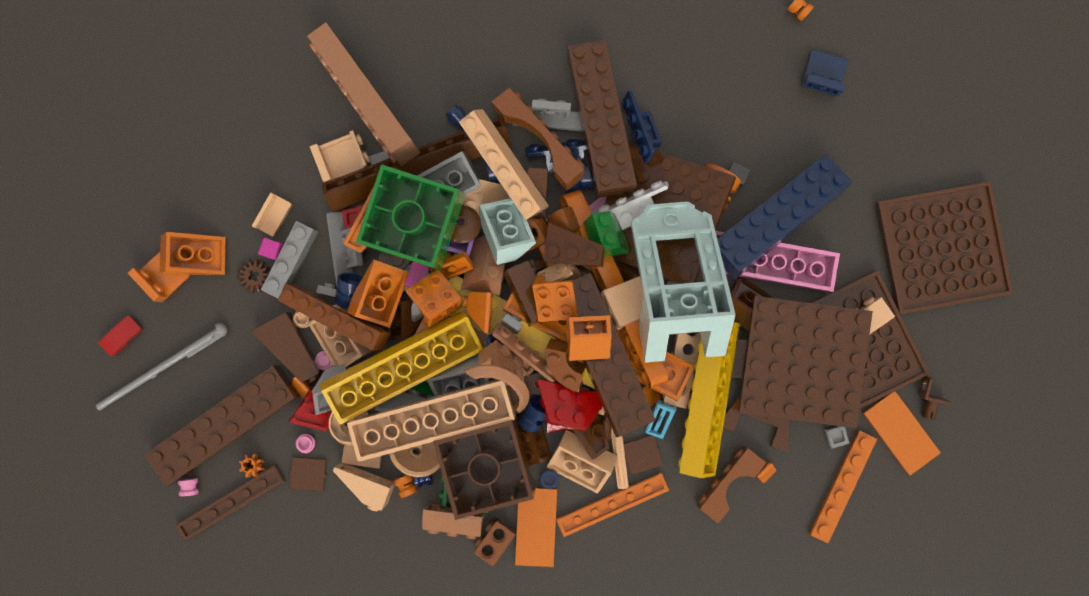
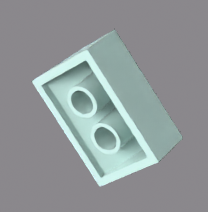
(505, 230)

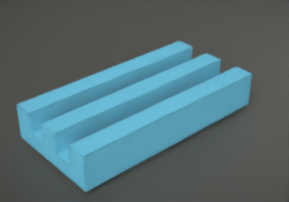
(665, 407)

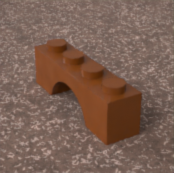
(744, 464)

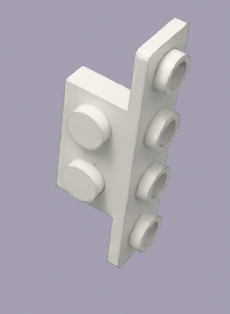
(629, 208)

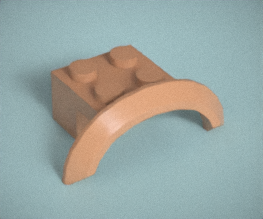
(501, 364)

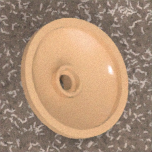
(416, 465)

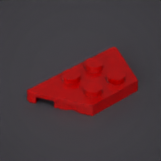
(568, 407)

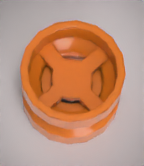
(797, 5)
(405, 490)

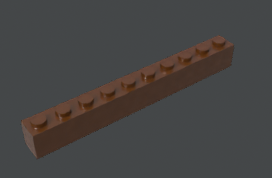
(358, 184)

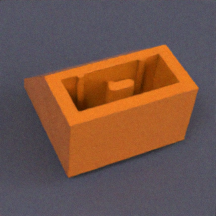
(588, 337)

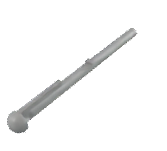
(206, 340)

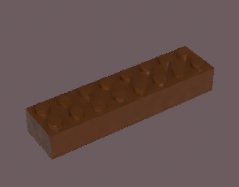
(601, 119)
(613, 377)
(221, 425)

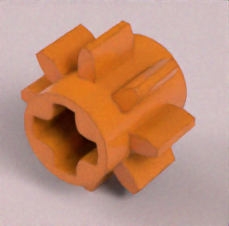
(245, 465)

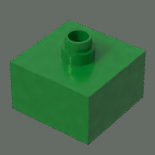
(410, 217)

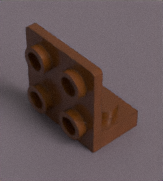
(535, 446)

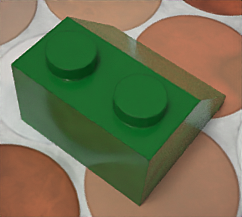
(606, 231)

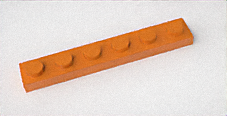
(842, 486)

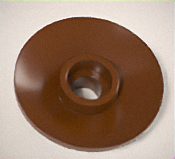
(470, 228)

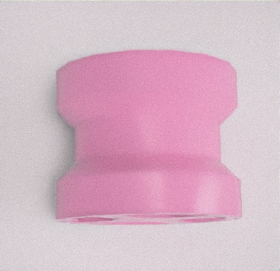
(188, 487)

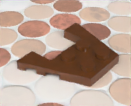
(781, 435)

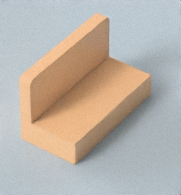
(272, 214)

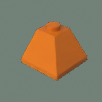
(480, 309)

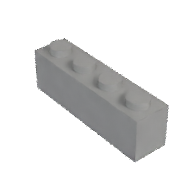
(289, 259)

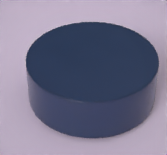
(549, 479)

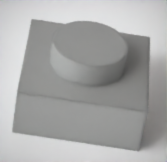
(327, 289)
(512, 323)

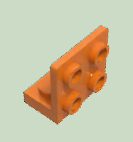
(154, 284)
(434, 298)
(554, 299)

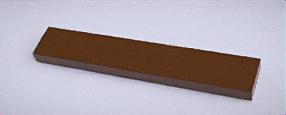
(230, 503)

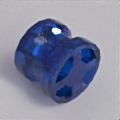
(419, 481)

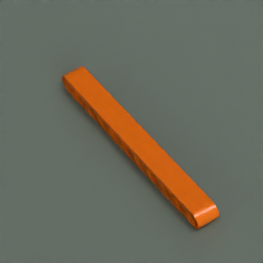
(609, 276)

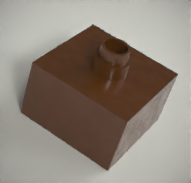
(485, 469)

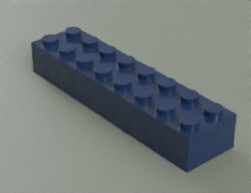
(781, 215)

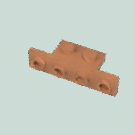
(531, 359)

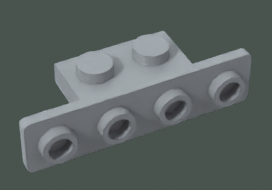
(557, 114)
(343, 256)

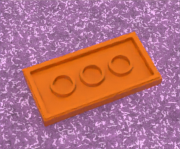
(901, 433)
(536, 529)

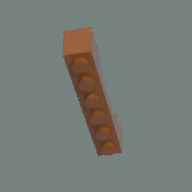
(514, 111)
(356, 329)

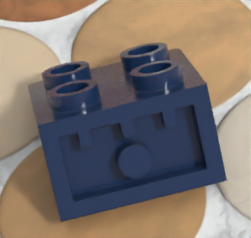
(825, 73)

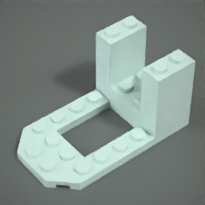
(681, 307)

